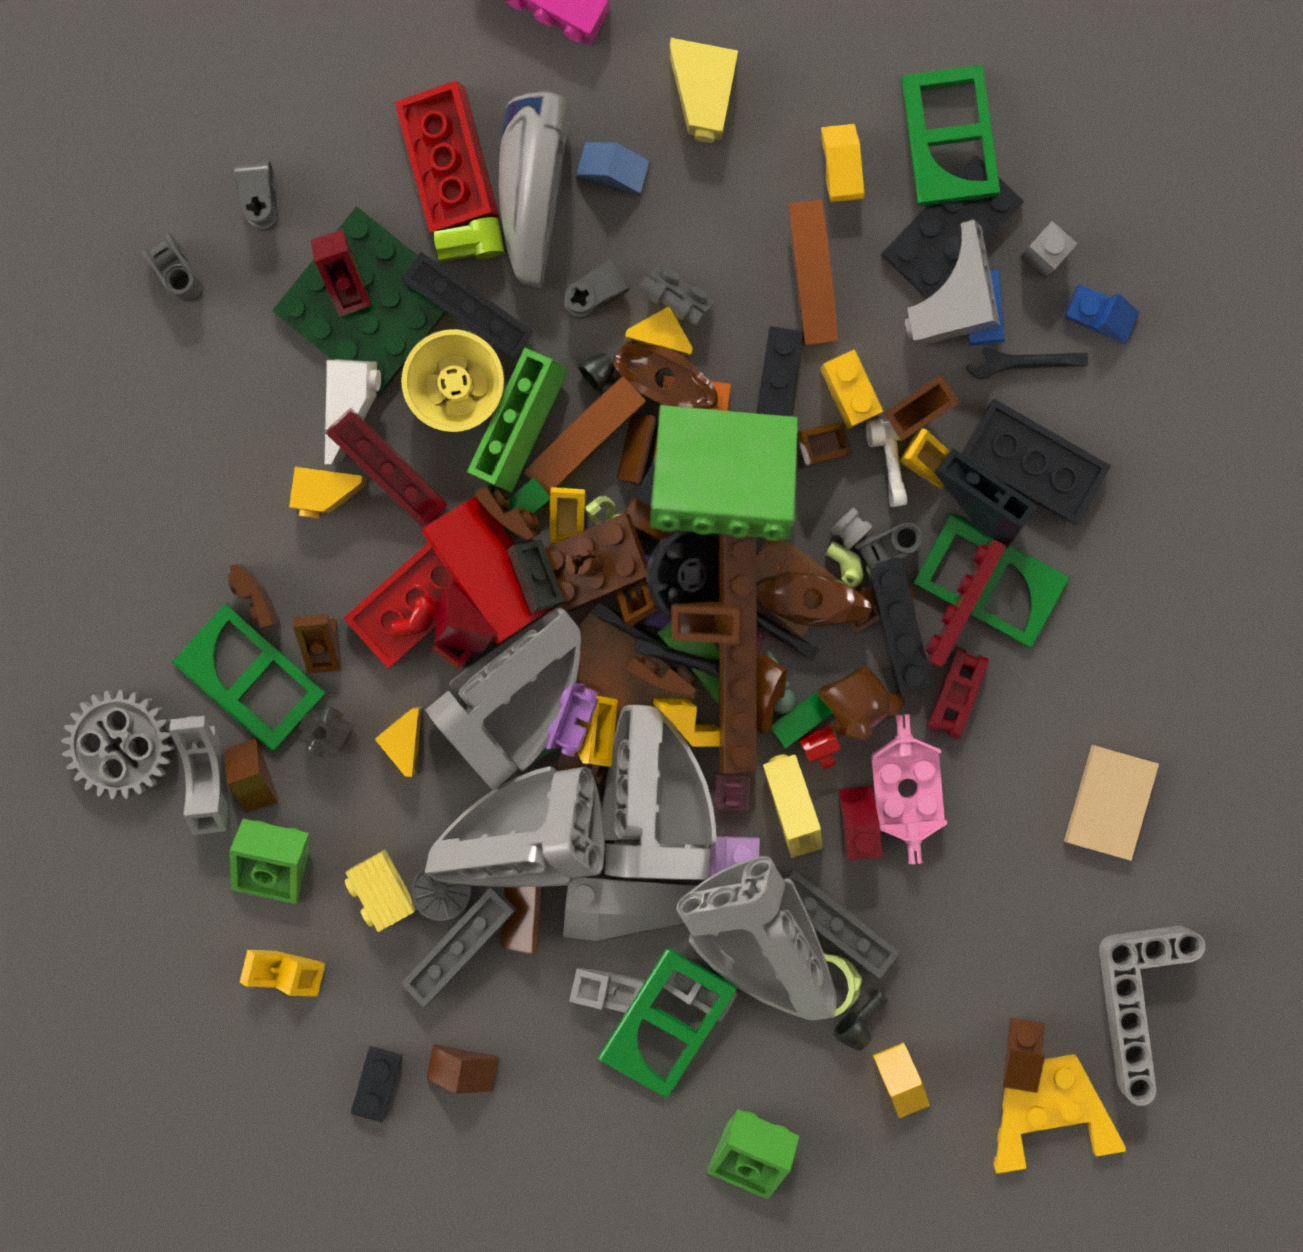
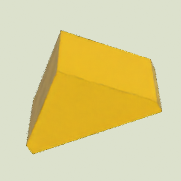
(661, 330)
(924, 456)
(566, 513)
(599, 738)
(403, 740)
(901, 1080)

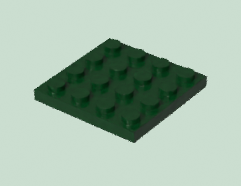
(375, 333)

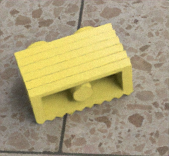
(380, 891)

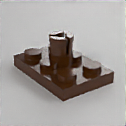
(598, 562)

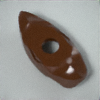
(643, 363)
(785, 593)

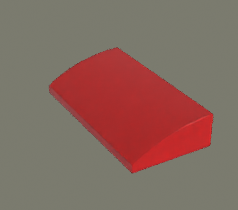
(446, 157)
(476, 556)

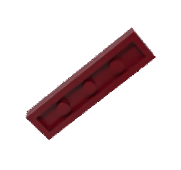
(386, 467)
(970, 590)

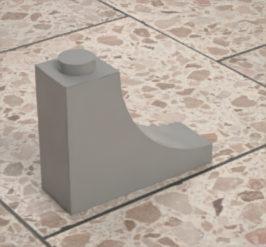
(964, 301)

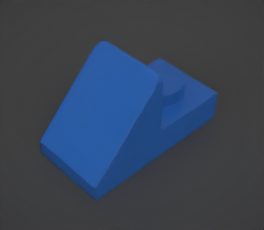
(1101, 313)

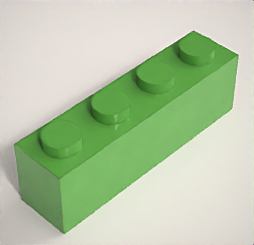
(518, 420)

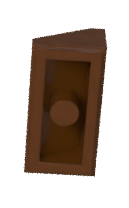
(636, 449)
(522, 928)

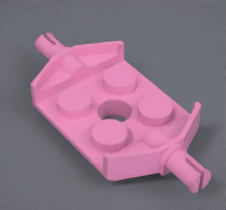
(912, 816)

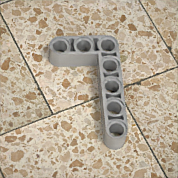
(1133, 1000)

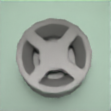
(851, 528)

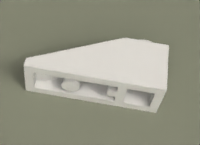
(347, 386)

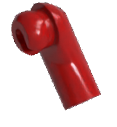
(419, 619)

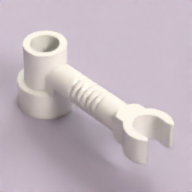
(882, 434)

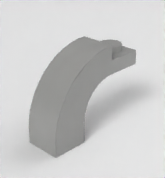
(204, 774)

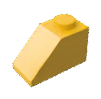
(322, 490)

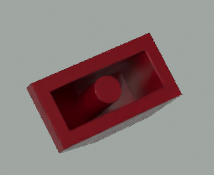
(340, 272)
(860, 823)

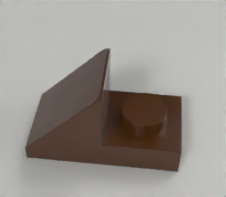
(318, 642)
(1024, 1055)

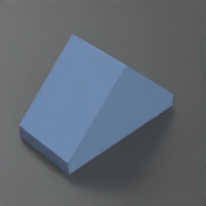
(613, 166)

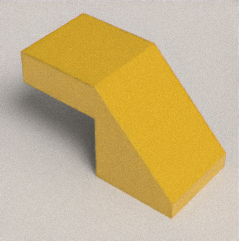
(843, 162)
(683, 717)
(283, 971)

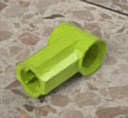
(478, 240)

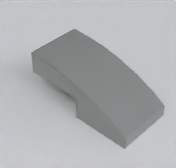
(604, 989)
(695, 993)

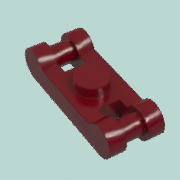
(957, 693)

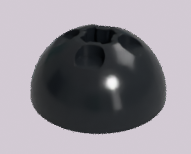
(687, 557)

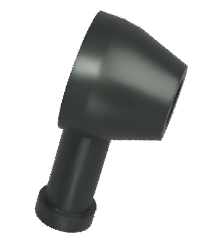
(597, 371)
(853, 1029)

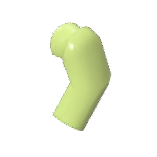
(849, 563)

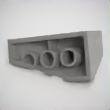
(619, 906)

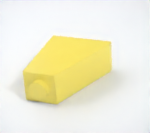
(704, 85)
(793, 805)

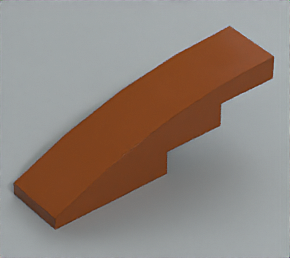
(813, 271)
(586, 435)

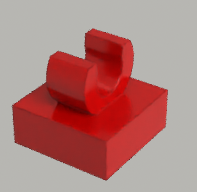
(820, 745)

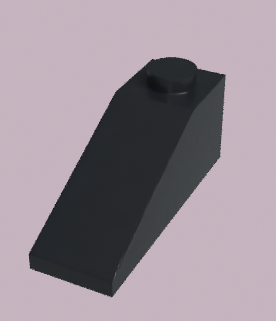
(985, 499)

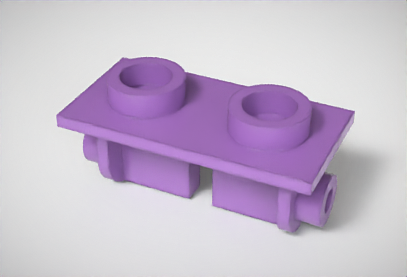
(574, 705)

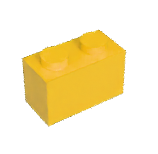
(851, 389)

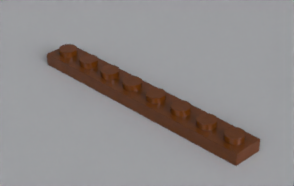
(737, 660)

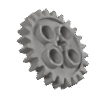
(96, 765)

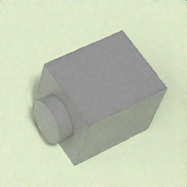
(1049, 249)

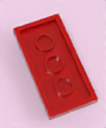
(395, 600)

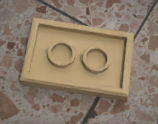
(1111, 802)

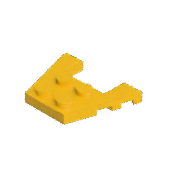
(1062, 1100)

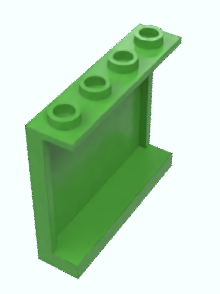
(725, 473)

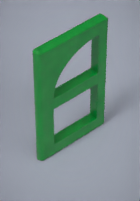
(931, 181)
(1042, 581)
(199, 665)
(622, 1047)

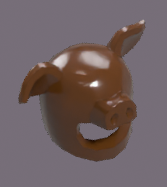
(859, 703)

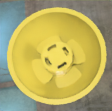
(437, 370)

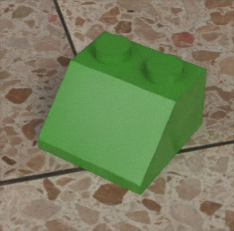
(268, 860)
(753, 1154)

